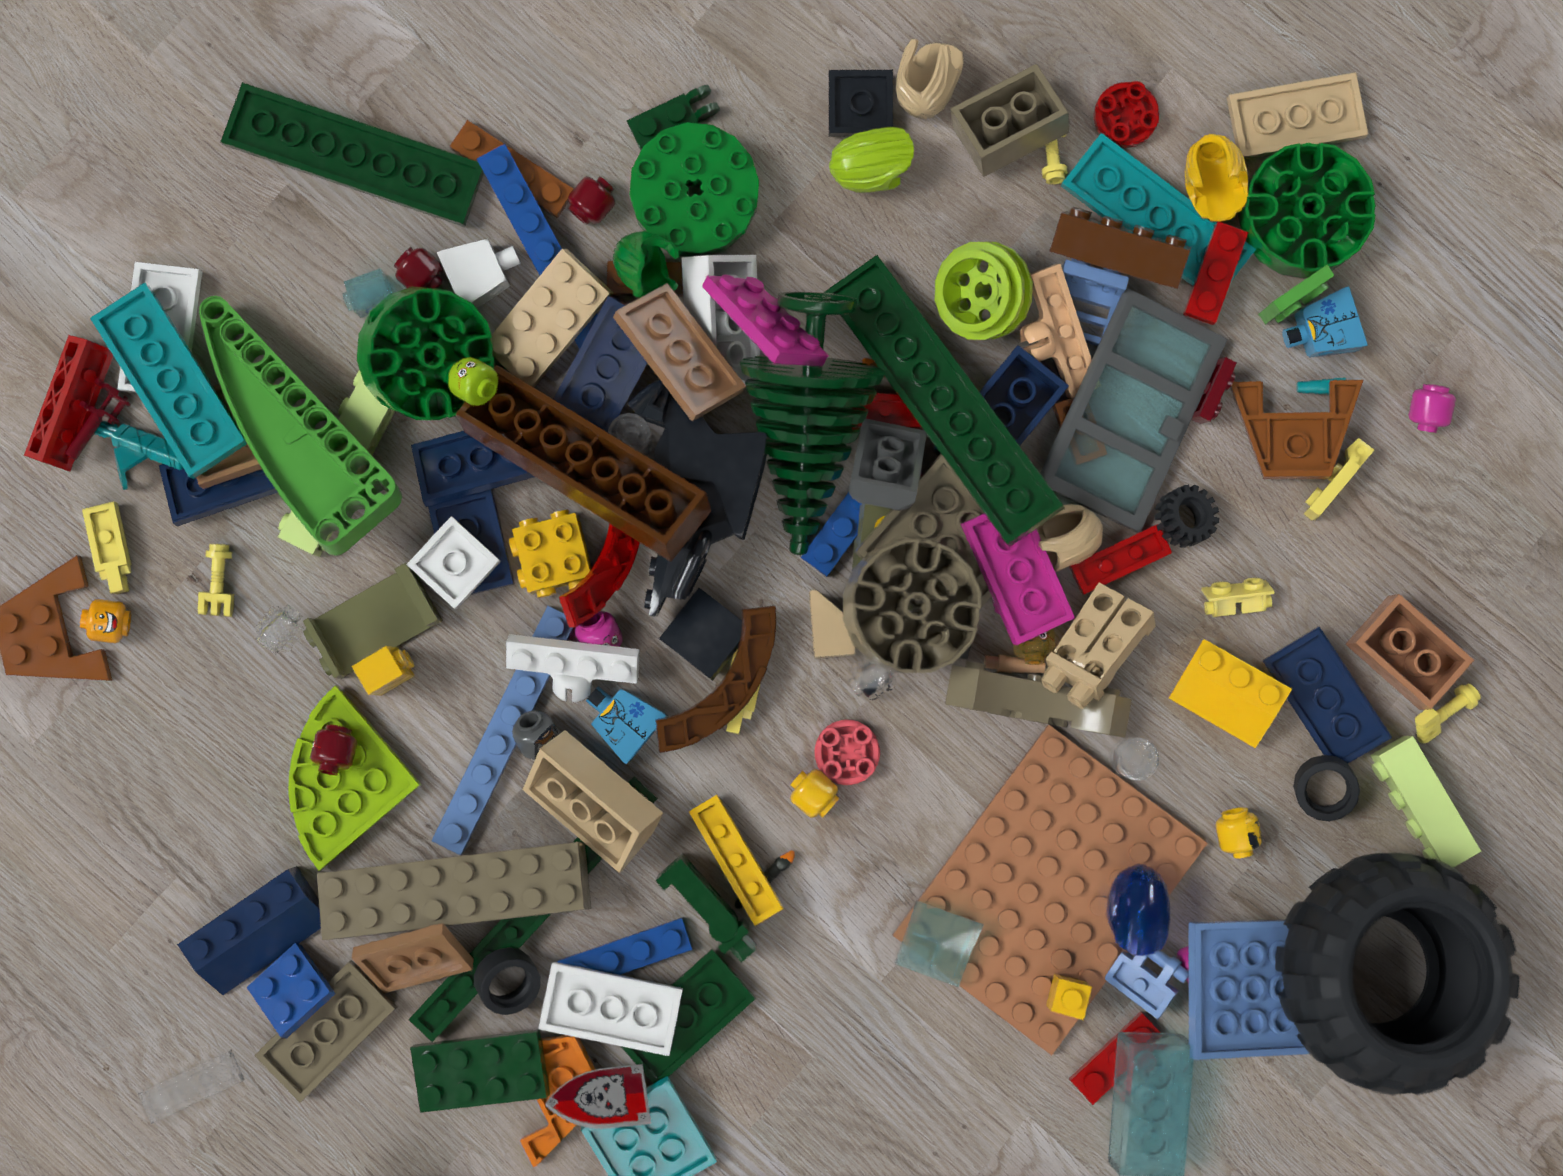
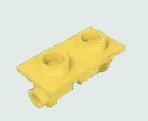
(1223, 596)

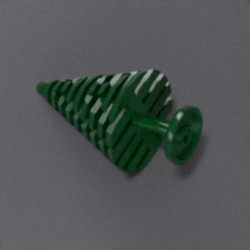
(809, 416)

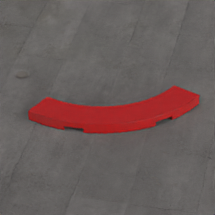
(603, 579)

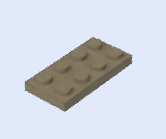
(328, 1034)

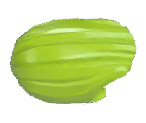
(872, 159)

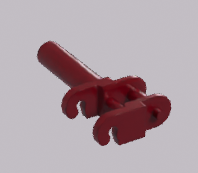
(95, 419)

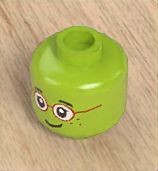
(473, 381)

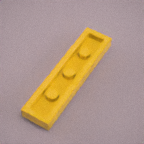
(736, 860)

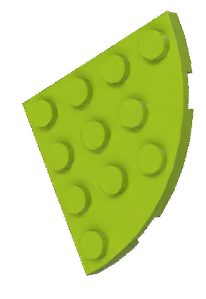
(341, 808)

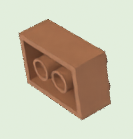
(1409, 652)

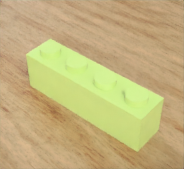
(1424, 802)

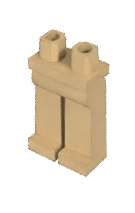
(1097, 645)

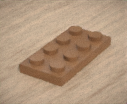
(679, 352)

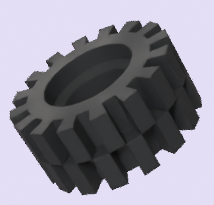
(1171, 520)

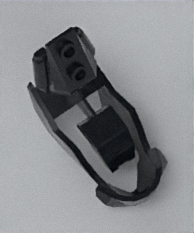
(720, 465)

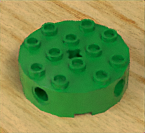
(692, 157)
(1334, 191)
(394, 347)

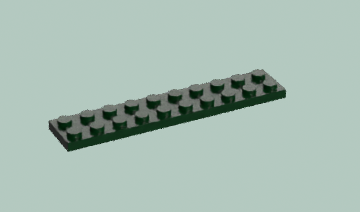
(946, 403)

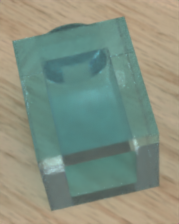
(366, 292)

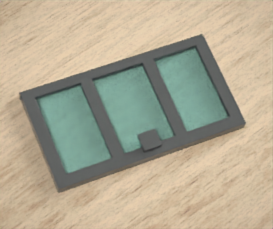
(1132, 410)

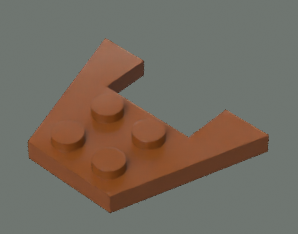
(1296, 442)
(35, 632)

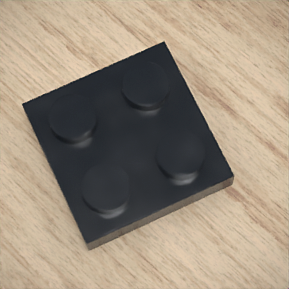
(859, 101)

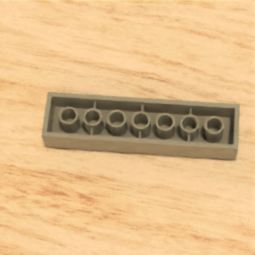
(454, 891)

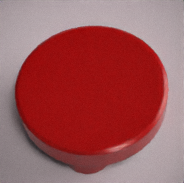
(1126, 114)

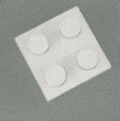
(453, 562)

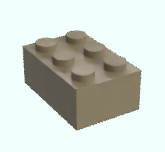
(1010, 120)

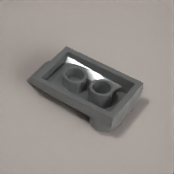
(887, 465)

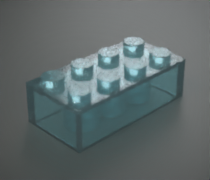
(1151, 1104)

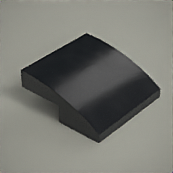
(704, 634)

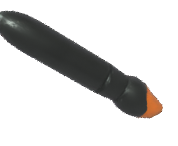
(781, 864)

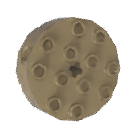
(941, 620)

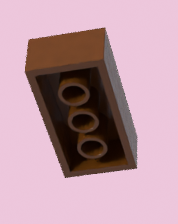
(1119, 248)

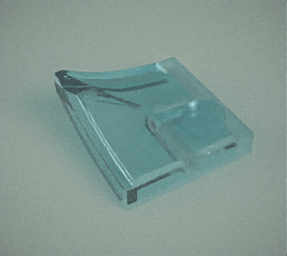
(938, 943)

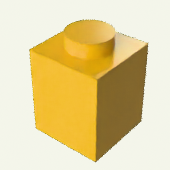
(1068, 996)

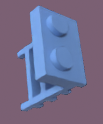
(1096, 288)

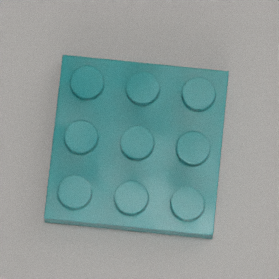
(663, 1148)

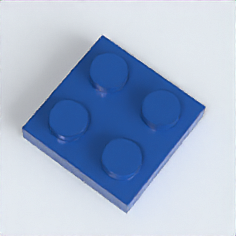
(291, 990)

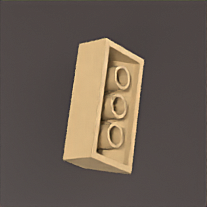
(591, 800)

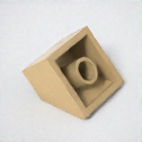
(828, 629)

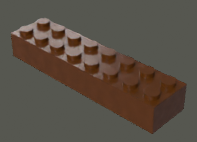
(587, 465)

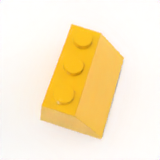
(1230, 693)

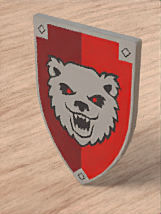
(604, 1098)

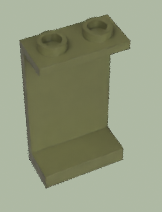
(373, 619)

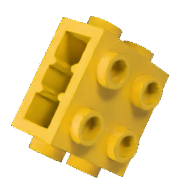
(550, 553)

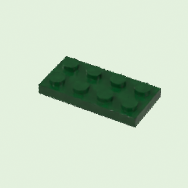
(708, 1003)
(480, 1071)

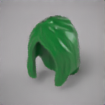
(642, 263)

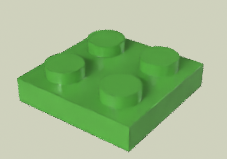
(1304, 291)

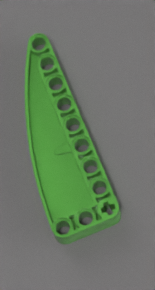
(295, 457)

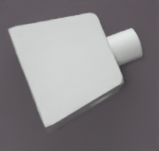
(477, 270)

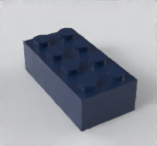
(1021, 393)

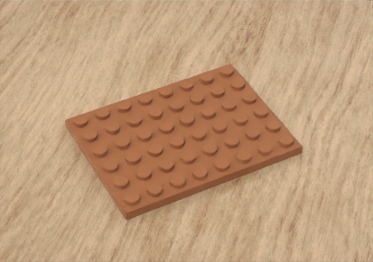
(1042, 879)

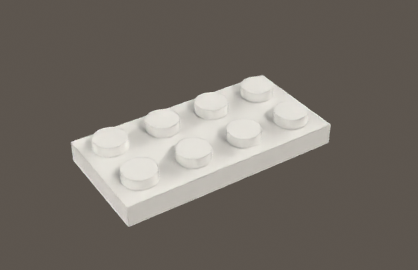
(179, 295)
(610, 1008)

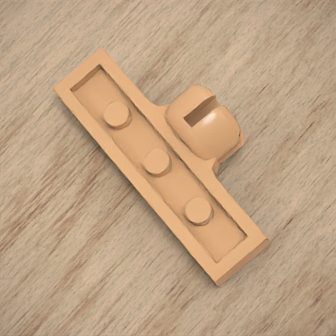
(1057, 328)

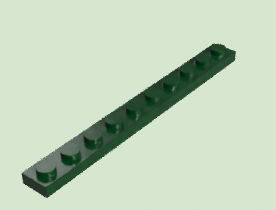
(459, 989)

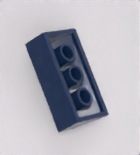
(254, 931)

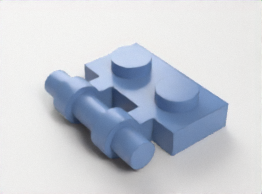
(1145, 986)

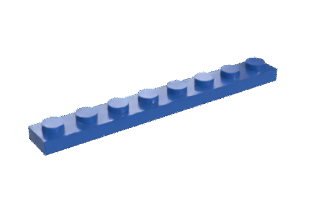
(523, 213)

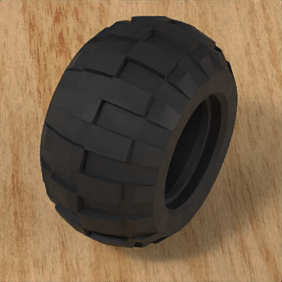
(1463, 989)

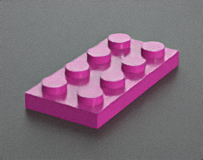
(764, 321)
(1018, 580)

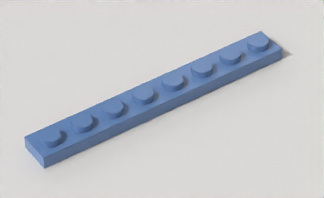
(496, 745)

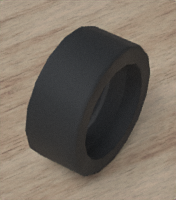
(1334, 811)
(516, 1000)

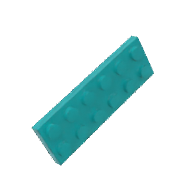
(1125, 189)
(169, 380)

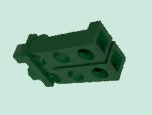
(710, 905)

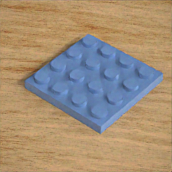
(1237, 990)

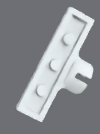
(572, 663)

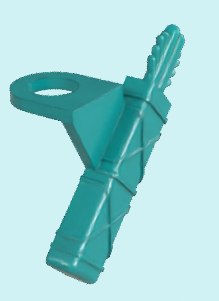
(135, 447)

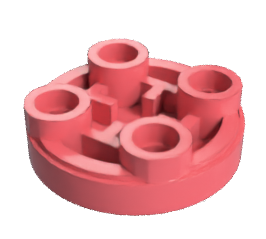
(847, 752)

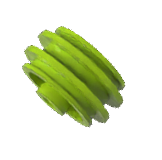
(1009, 284)

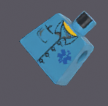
(1327, 326)
(624, 721)

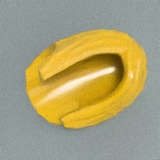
(1216, 178)

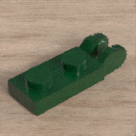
(670, 114)

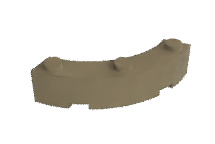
(1028, 700)

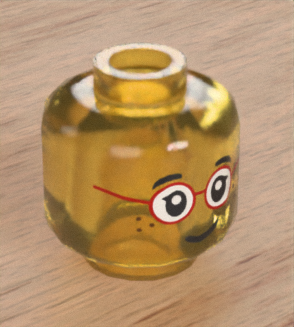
(1036, 648)

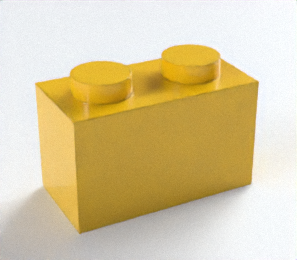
(384, 670)

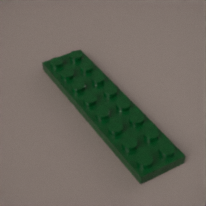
(353, 154)

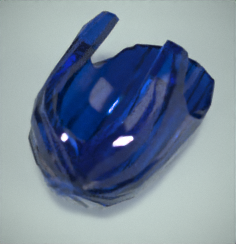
(1139, 910)

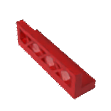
(79, 374)

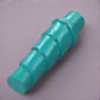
(1315, 386)

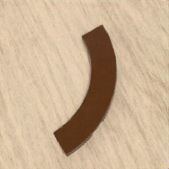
(732, 692)

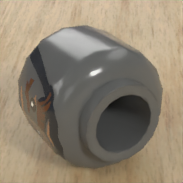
(533, 732)

